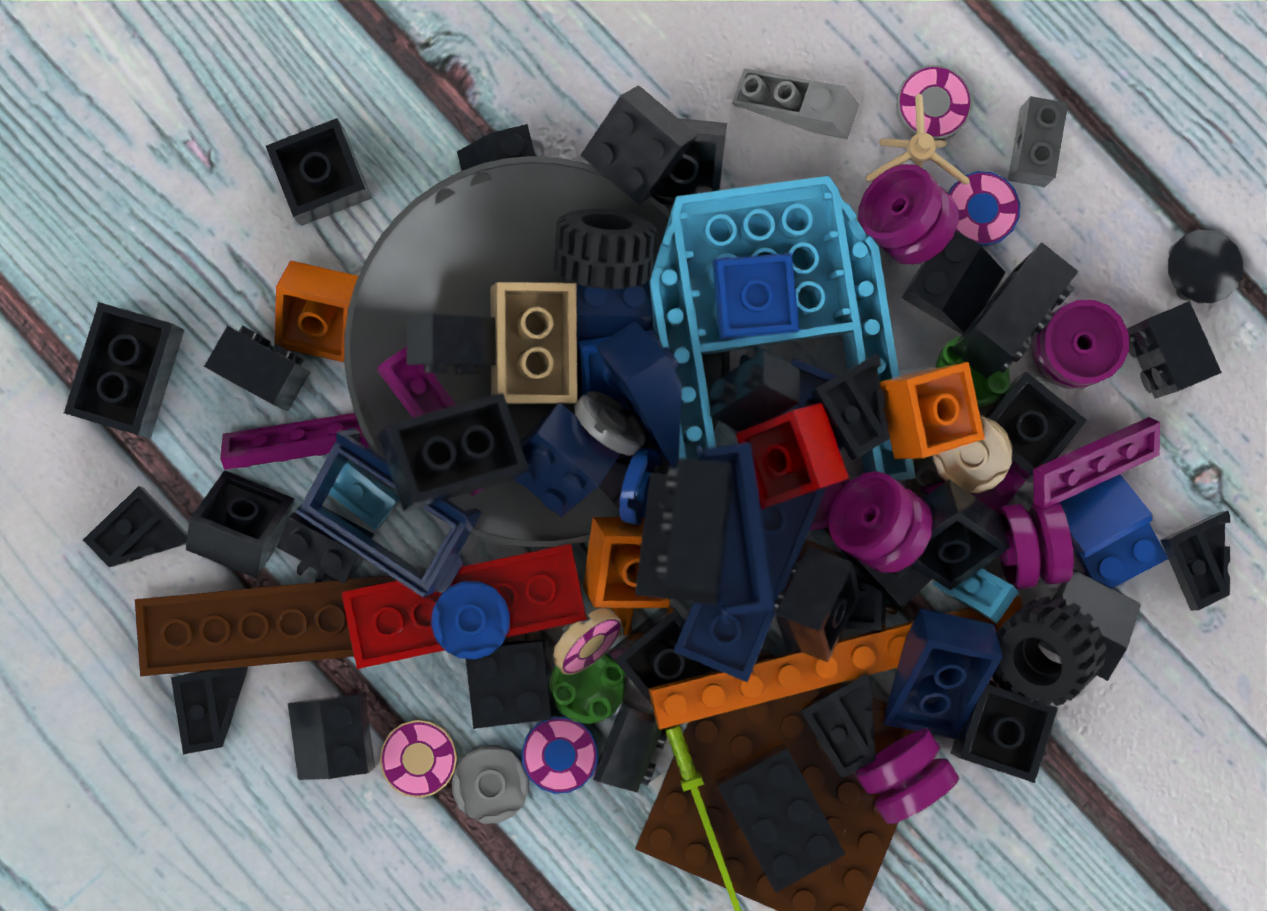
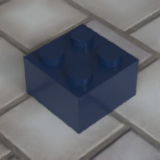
(563, 460)

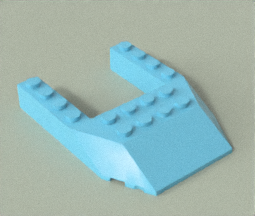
(835, 286)

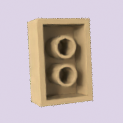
(535, 342)

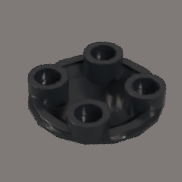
(1204, 266)

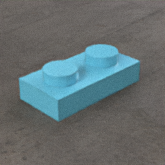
(364, 495)
(983, 594)

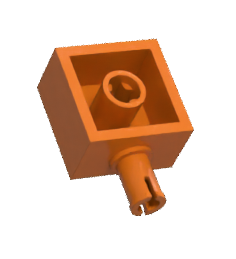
(613, 569)

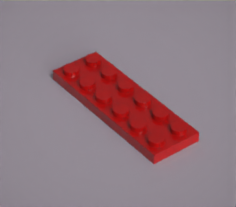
(395, 622)

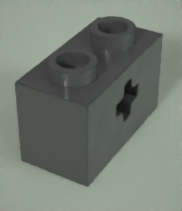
(1038, 141)

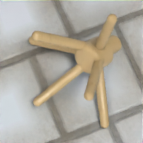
(918, 149)

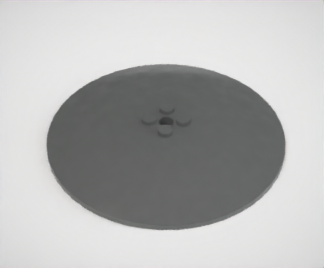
(442, 260)

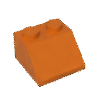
(313, 310)
(931, 411)

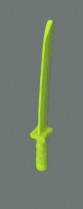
(692, 780)

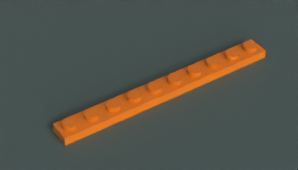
(790, 673)

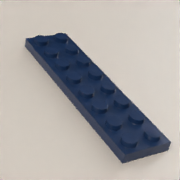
(736, 645)

